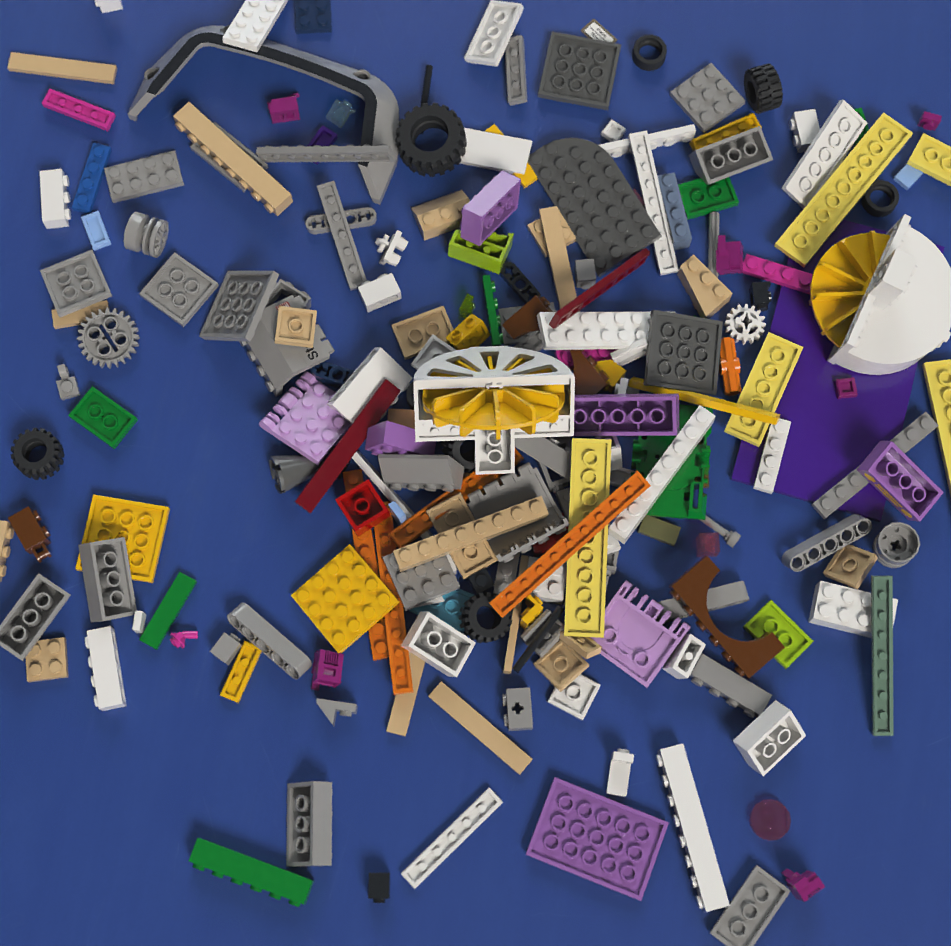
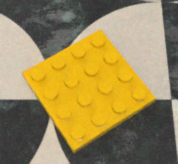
(138, 522)
(345, 599)

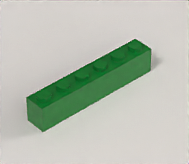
(251, 871)

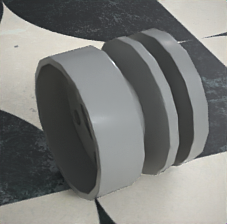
(146, 234)
(906, 543)

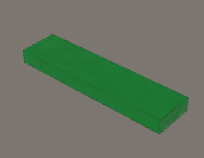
(168, 610)

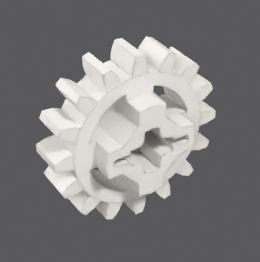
(752, 321)

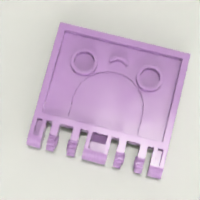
(307, 420)
(635, 638)

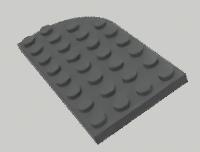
(594, 201)

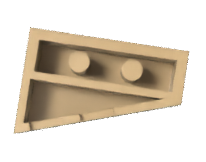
(703, 287)

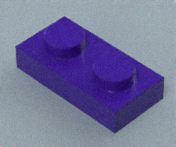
(323, 137)

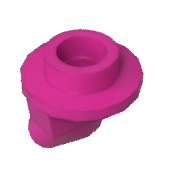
(178, 639)

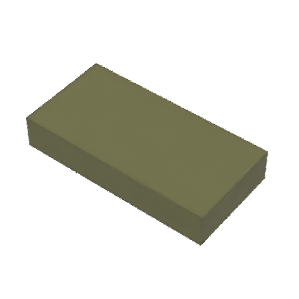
(659, 530)

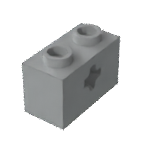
(524, 719)

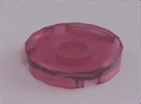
(770, 820)

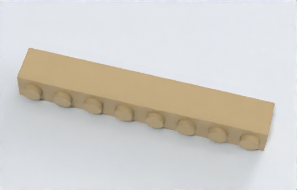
(233, 159)
(470, 533)

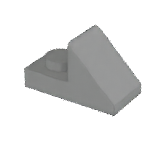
(331, 708)

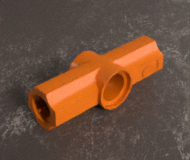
(729, 367)

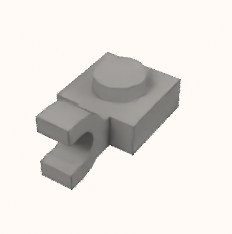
(67, 385)

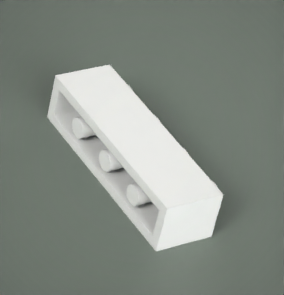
(106, 668)

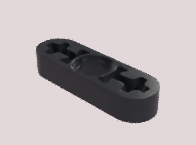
(521, 277)

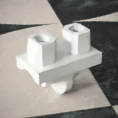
(395, 242)

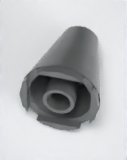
(291, 471)

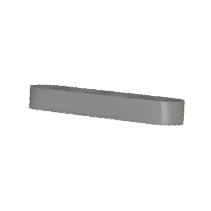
(356, 224)

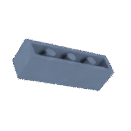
(675, 211)

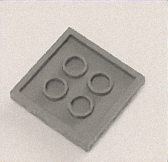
(707, 98)
(76, 283)
(179, 289)
(423, 581)

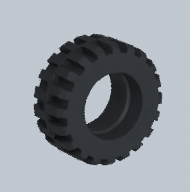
(427, 118)

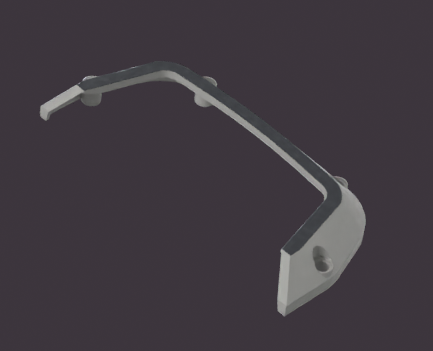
(381, 106)

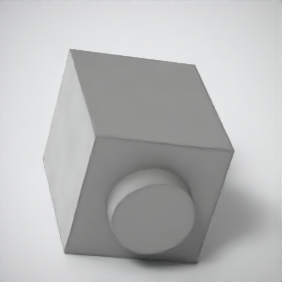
(585, 273)
(226, 648)

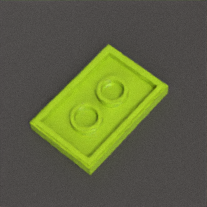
(774, 620)

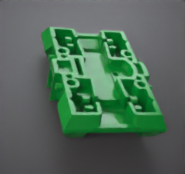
(671, 501)

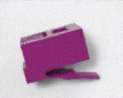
(284, 109)
(729, 256)
(326, 669)
(803, 885)

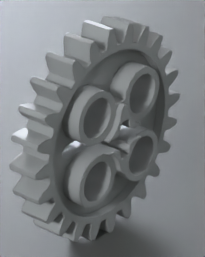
(93, 347)

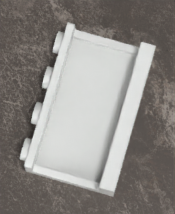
(365, 381)

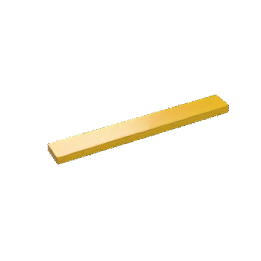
(710, 402)

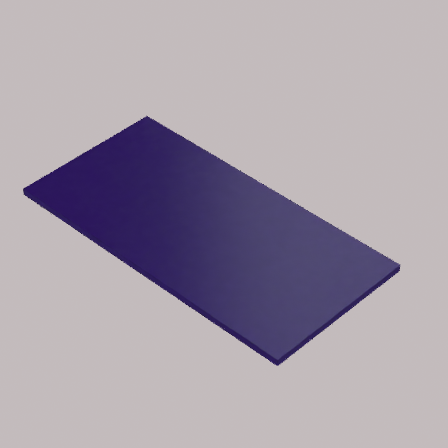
(825, 432)

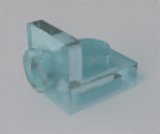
(340, 112)

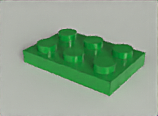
(702, 199)
(103, 417)

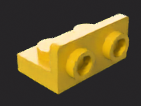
(468, 333)
(531, 613)

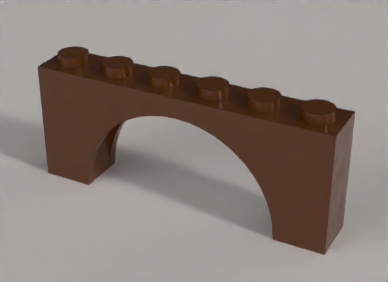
(588, 377)
(692, 591)

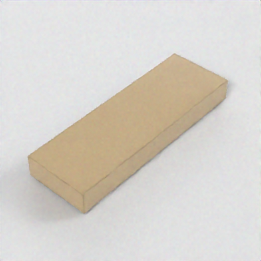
(78, 317)

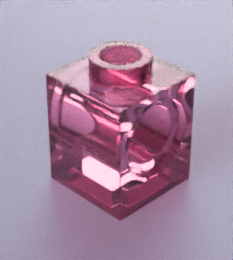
(708, 544)

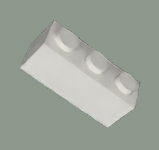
(55, 198)

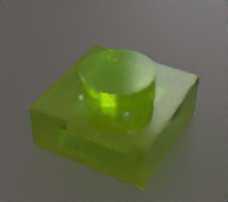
(467, 306)

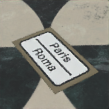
(596, 31)

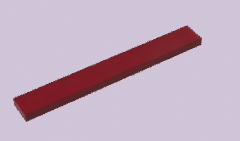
(599, 288)
(347, 446)

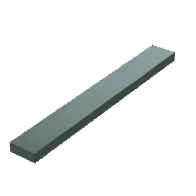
(882, 654)

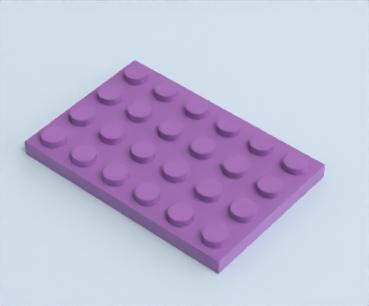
(597, 839)

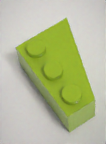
(488, 256)

